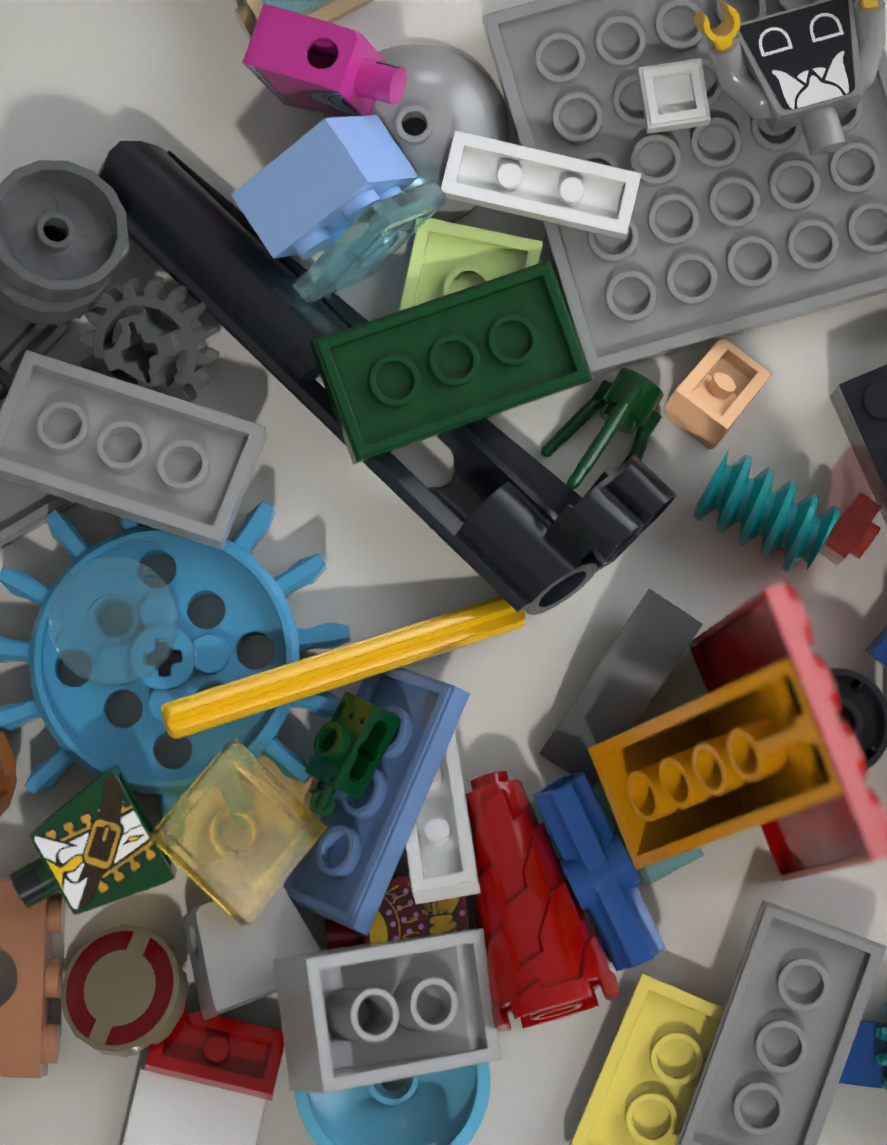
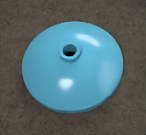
(425, 1110)

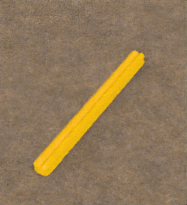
(339, 667)

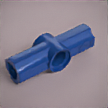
(599, 871)

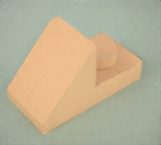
(716, 393)

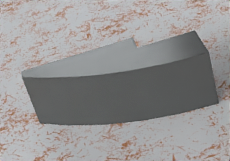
(622, 683)

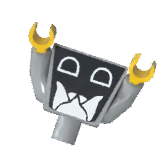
(799, 64)

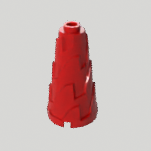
(534, 930)

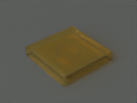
(238, 832)

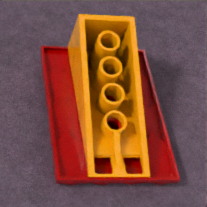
(749, 753)

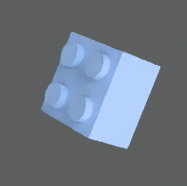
(323, 185)

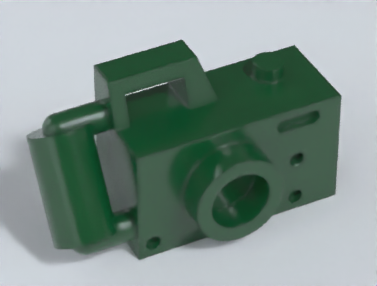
(348, 752)

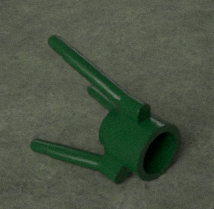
(626, 405)

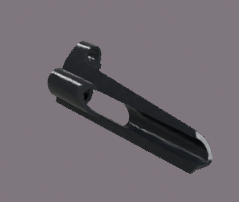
(502, 506)

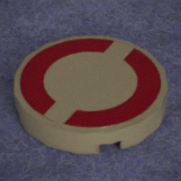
(124, 990)

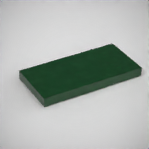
(451, 362)

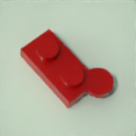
(220, 1054)

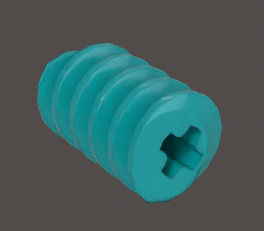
(766, 512)

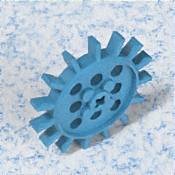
(210, 656)

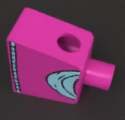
(320, 64)

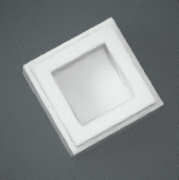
(673, 96)

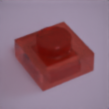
(852, 531)

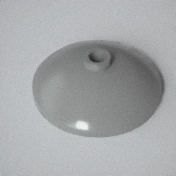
(448, 97)

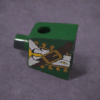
(94, 849)

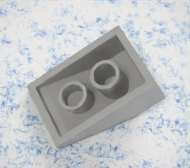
(385, 1010)

